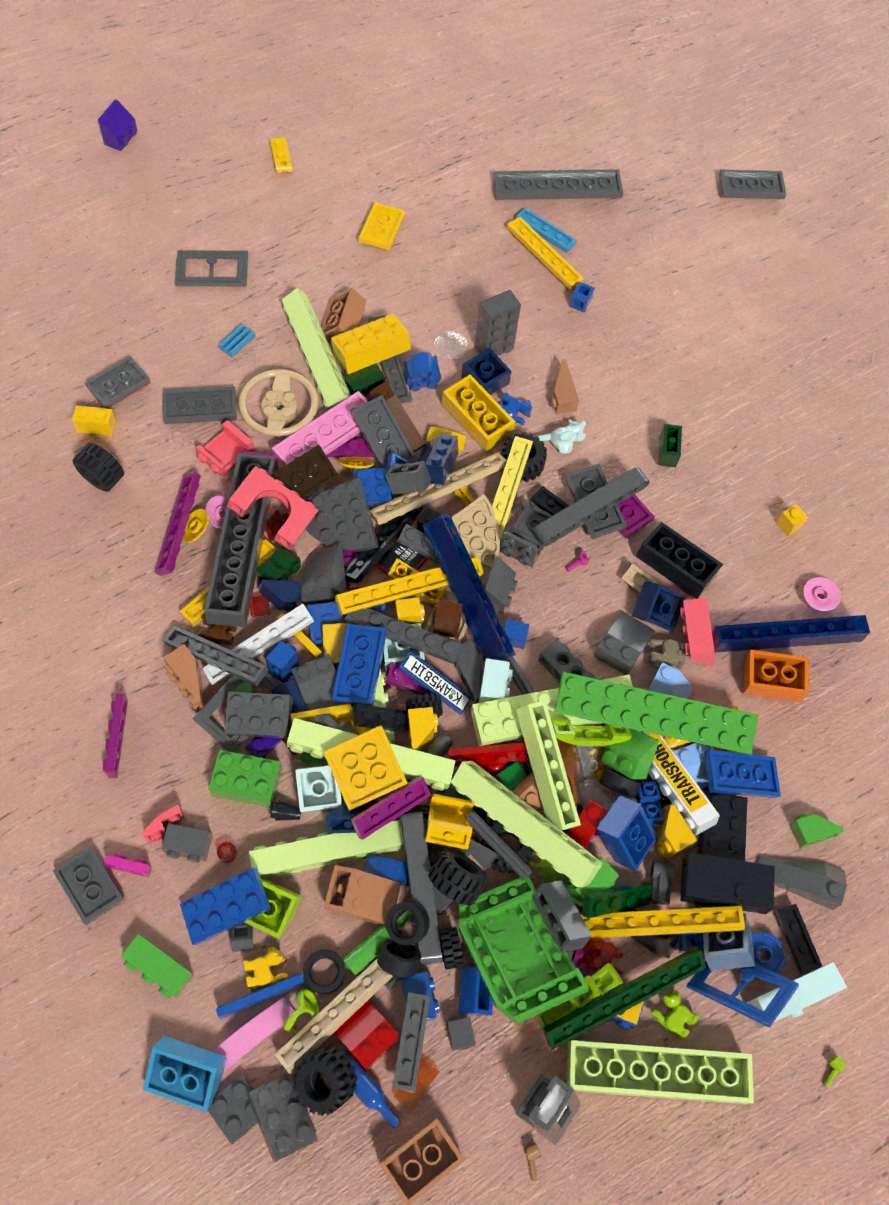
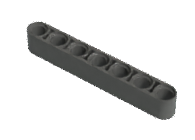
(591, 506)
(420, 884)

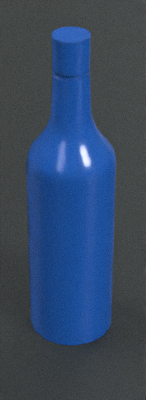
(370, 1092)

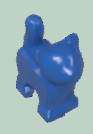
(513, 406)

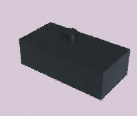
(679, 560)
(727, 883)

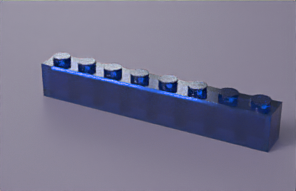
(468, 588)
(790, 633)

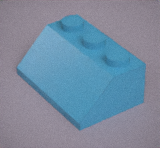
(184, 1073)

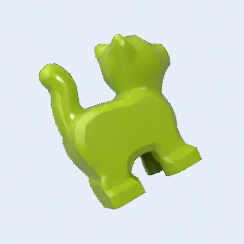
(678, 1015)

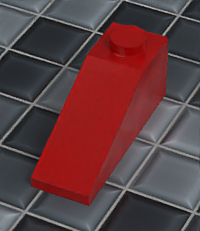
(589, 821)

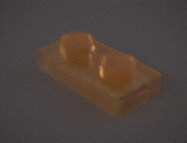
(425, 1077)

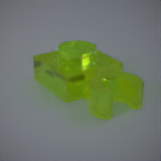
(547, 870)

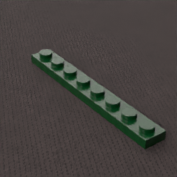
(624, 998)

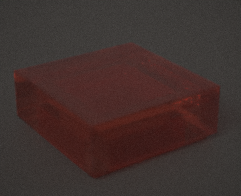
(259, 606)

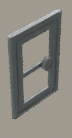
(211, 256)
(211, 728)

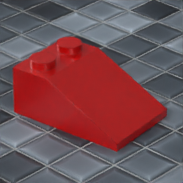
(367, 1035)

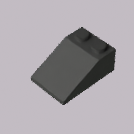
(324, 576)
(624, 643)
(317, 682)

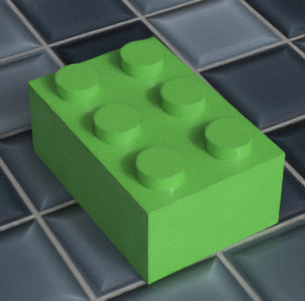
(245, 778)

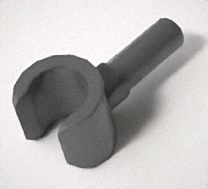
(525, 505)

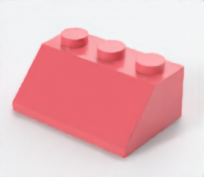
(698, 631)

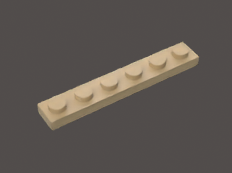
(332, 1016)

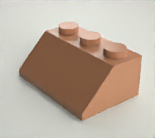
(343, 313)

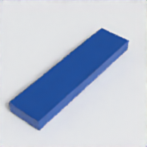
(260, 996)

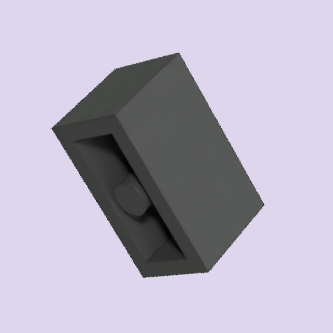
(408, 478)
(187, 843)

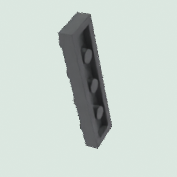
(411, 1042)

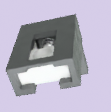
(549, 1107)

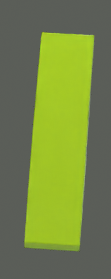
(599, 984)

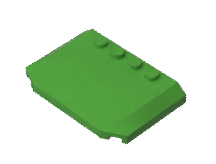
(518, 952)

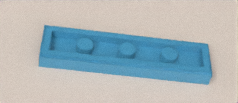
(547, 230)

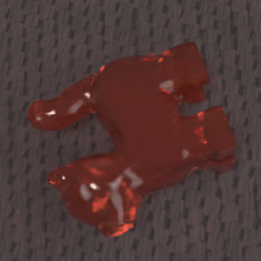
(602, 954)

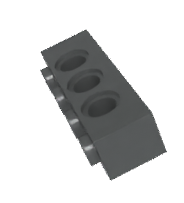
(560, 652)

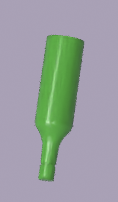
(370, 947)

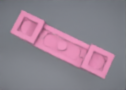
(254, 1032)

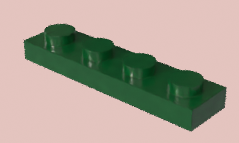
(616, 899)

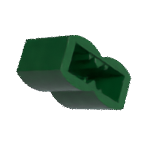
(280, 565)

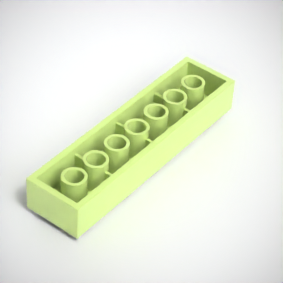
(498, 721)
(660, 1072)

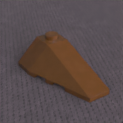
(405, 423)

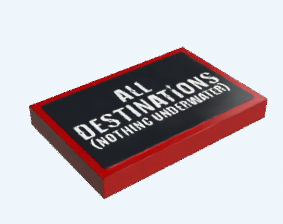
(404, 554)

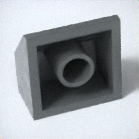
(500, 585)

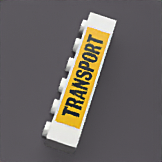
(681, 788)

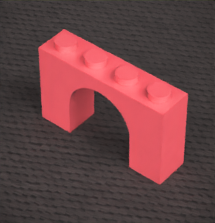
(260, 485)

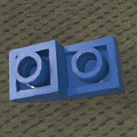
(649, 798)
(388, 869)

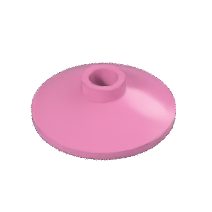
(216, 509)
(826, 589)

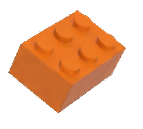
(776, 676)

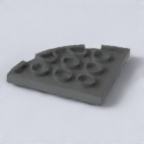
(343, 517)

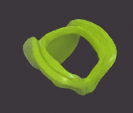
(307, 1003)

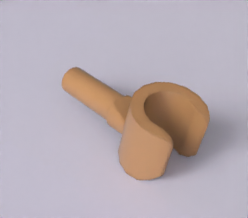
(532, 1152)

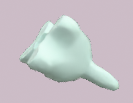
(565, 436)

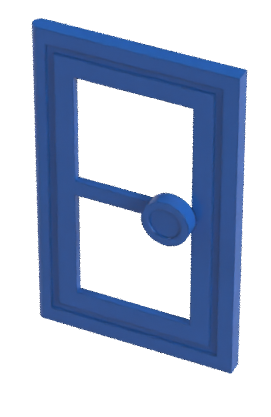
(747, 974)

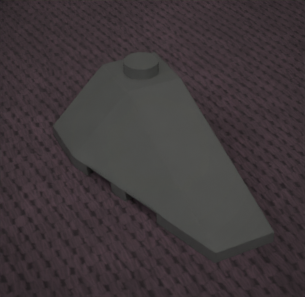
(810, 880)

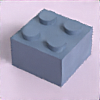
(729, 948)

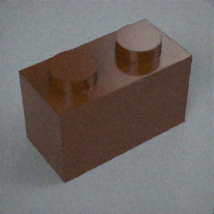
(447, 618)

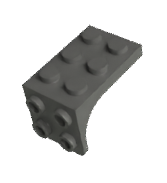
(521, 541)

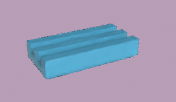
(234, 339)

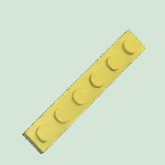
(510, 481)

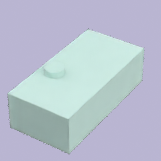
(811, 989)

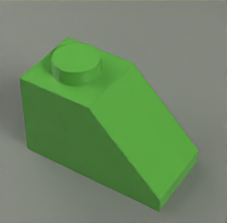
(813, 829)

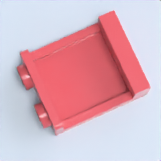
(223, 450)

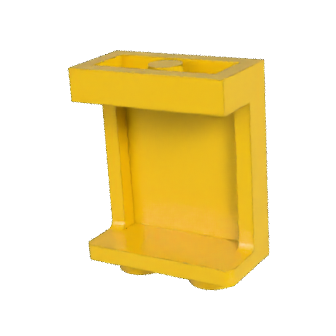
(448, 821)

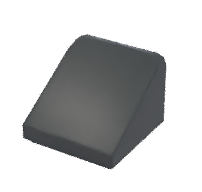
(241, 937)

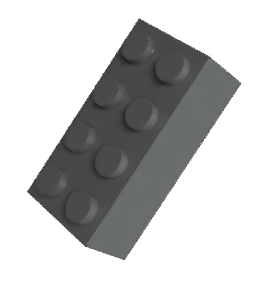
(497, 323)

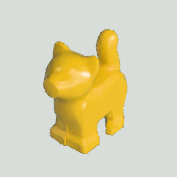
(262, 972)

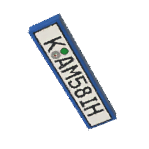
(434, 683)

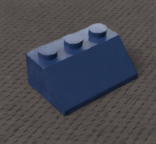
(440, 457)

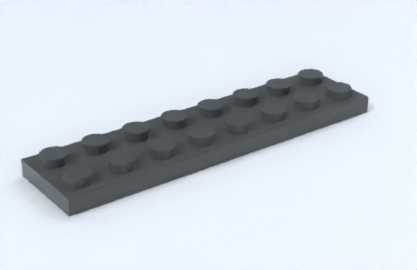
(557, 184)

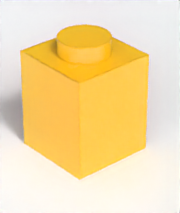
(792, 520)

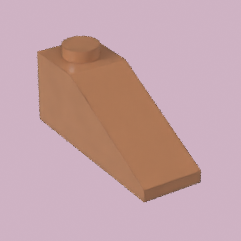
(565, 395)

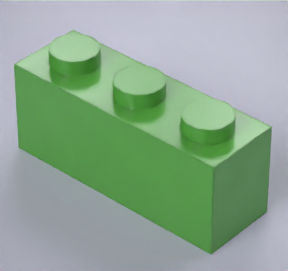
(156, 967)

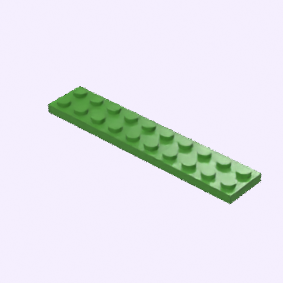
(656, 713)

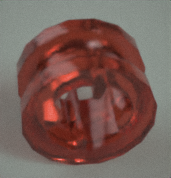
(225, 845)

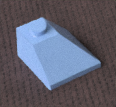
(671, 682)

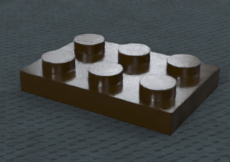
(307, 472)

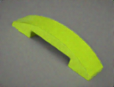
(589, 735)

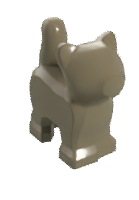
(669, 653)

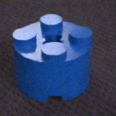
(422, 371)

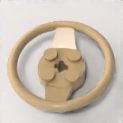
(277, 399)

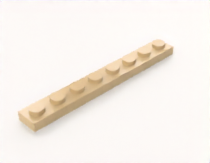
(454, 481)

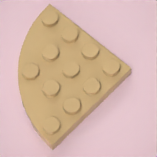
(479, 533)

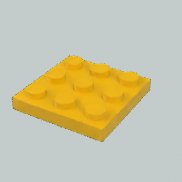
(365, 767)

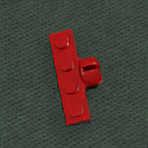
(491, 757)

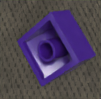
(117, 126)

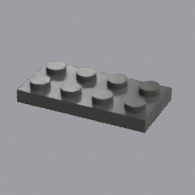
(752, 184)
(199, 405)
(382, 431)
(584, 483)

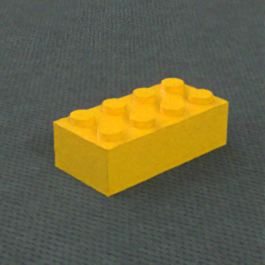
(371, 343)
(478, 412)

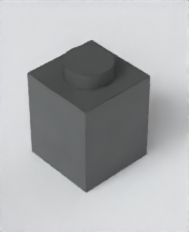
(461, 1033)

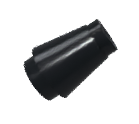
(283, 811)

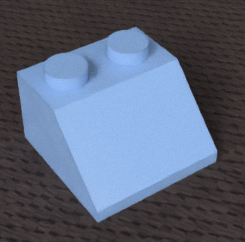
(694, 762)

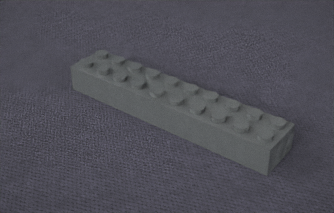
(238, 551)

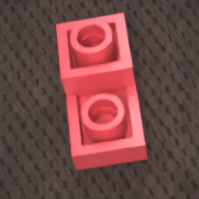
(157, 829)

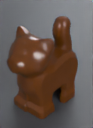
(218, 633)

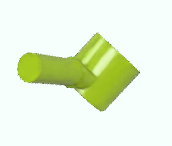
(838, 1065)

